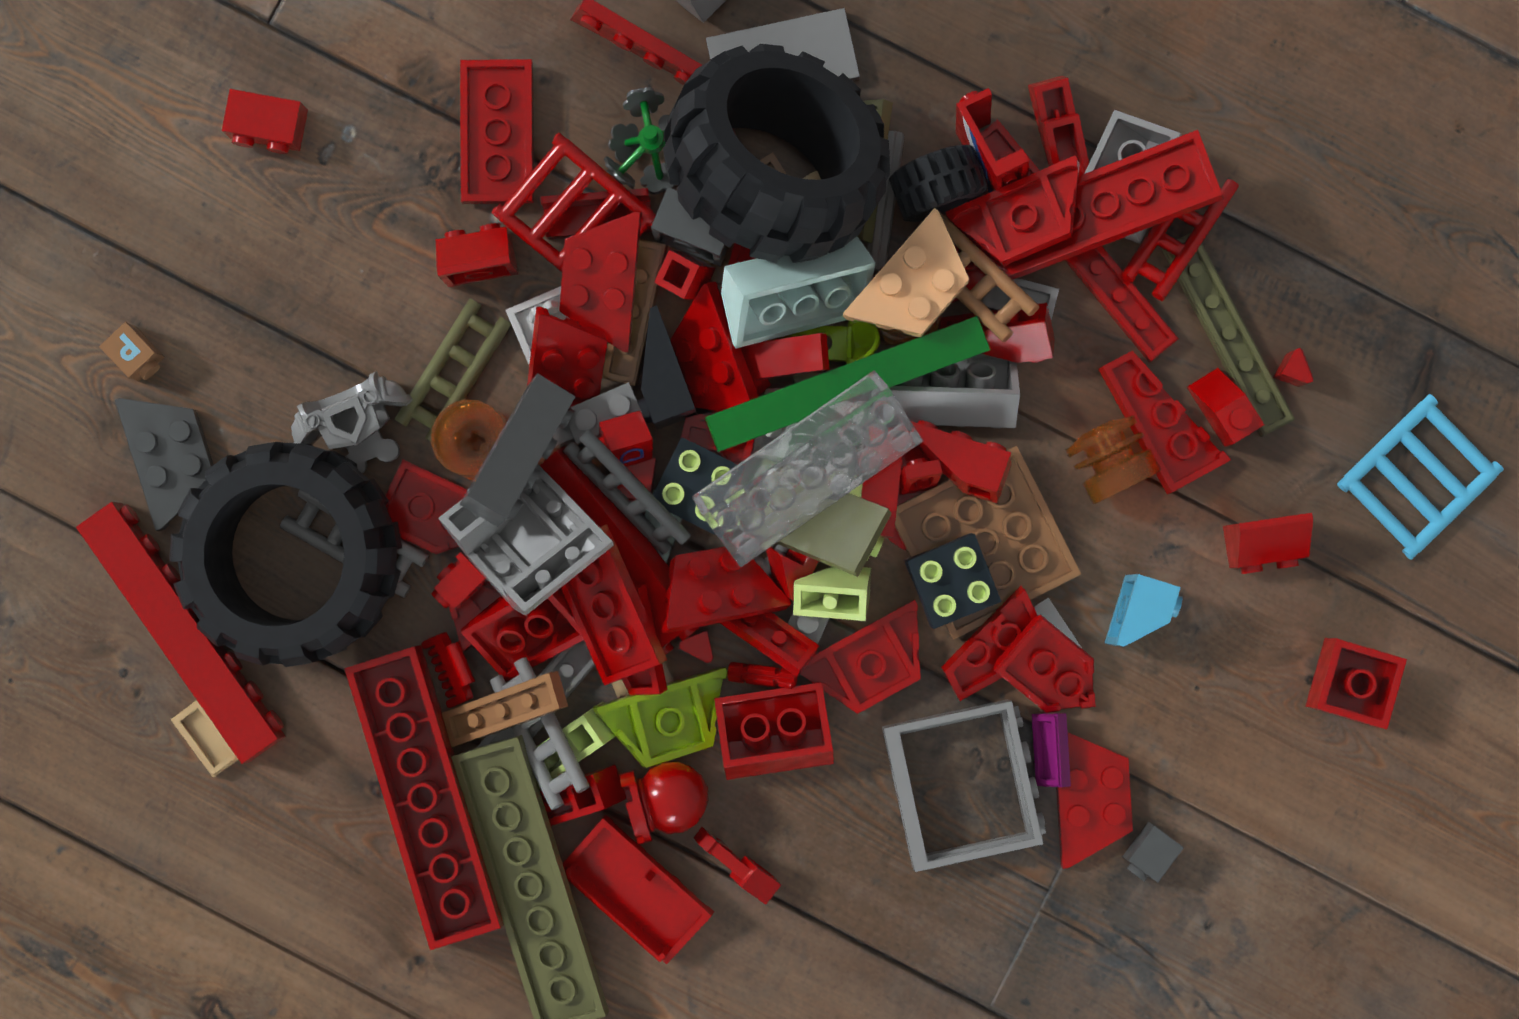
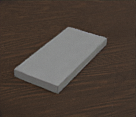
(820, 35)

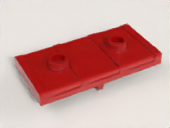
(635, 891)

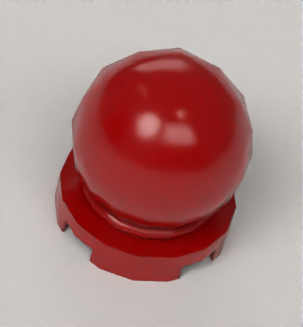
(666, 799)

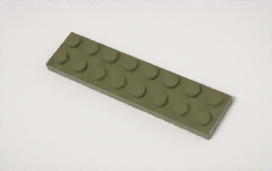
(529, 881)

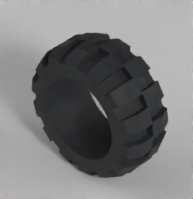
(750, 200)
(208, 570)

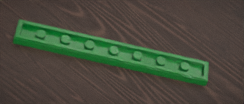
(803, 398)

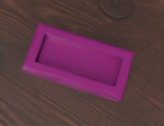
(1051, 749)

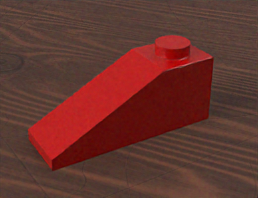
(1031, 337)
(603, 792)

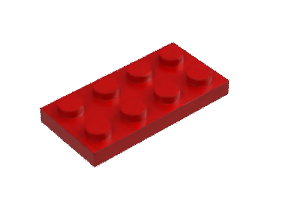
(495, 128)
(613, 617)

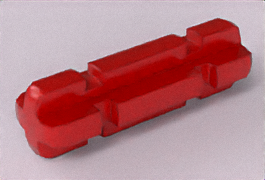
(761, 675)

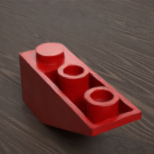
(970, 465)

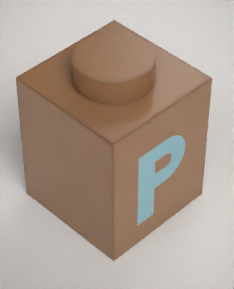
(132, 352)

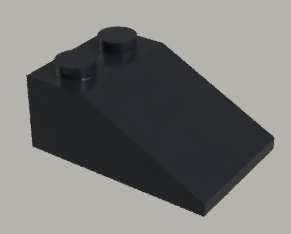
(663, 384)

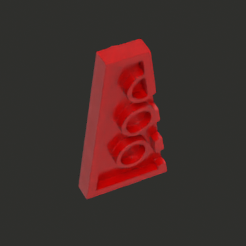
(1175, 440)

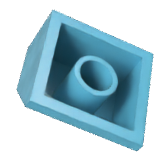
(1142, 608)

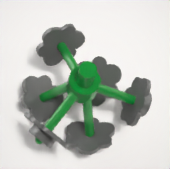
(631, 144)

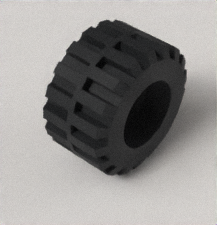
(938, 181)

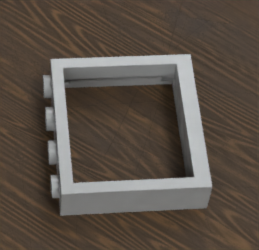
(1025, 786)

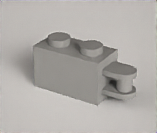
(597, 409)

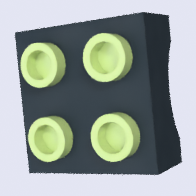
(685, 475)
(952, 581)

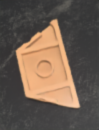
(914, 282)

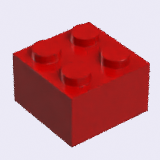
(1356, 683)

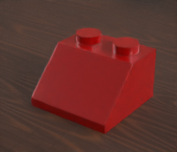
(475, 255)
(1268, 541)

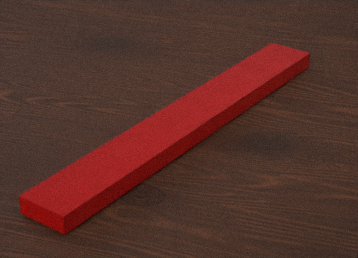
(1102, 274)

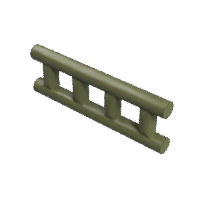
(449, 348)

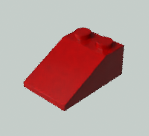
(507, 635)

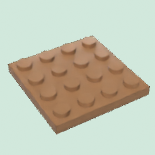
(1014, 536)

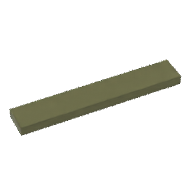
(1232, 339)

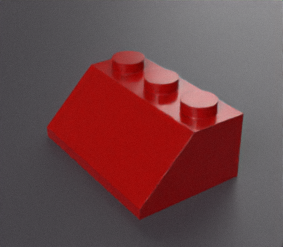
(774, 731)

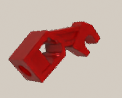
(744, 872)

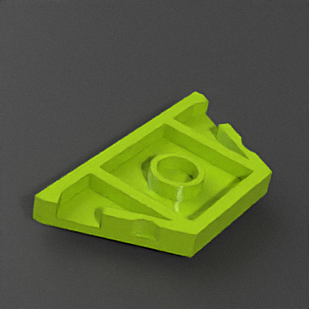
(666, 723)

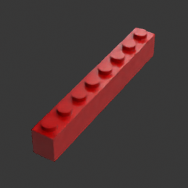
(205, 668)

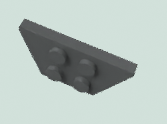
(167, 454)

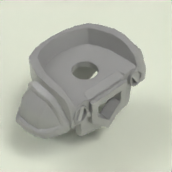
(353, 420)

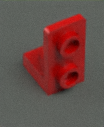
(918, 472)

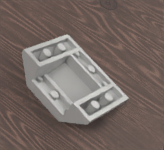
(534, 551)

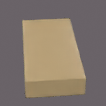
(204, 739)

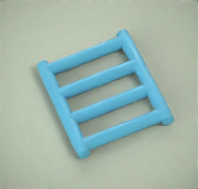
(1403, 434)

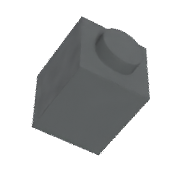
(1151, 853)

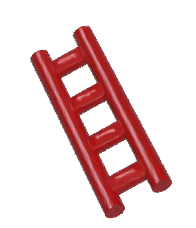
(1183, 252)

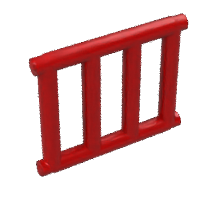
(590, 171)

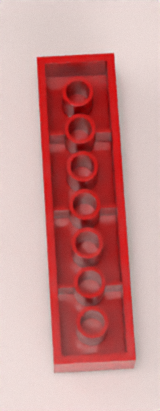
(424, 796)

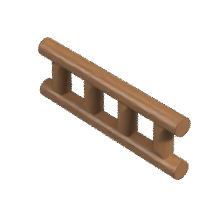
(993, 276)

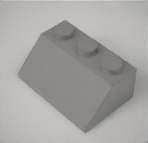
(1125, 137)

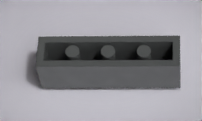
(518, 450)

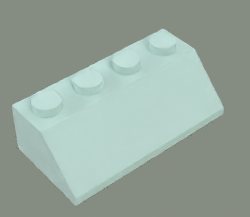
(787, 297)

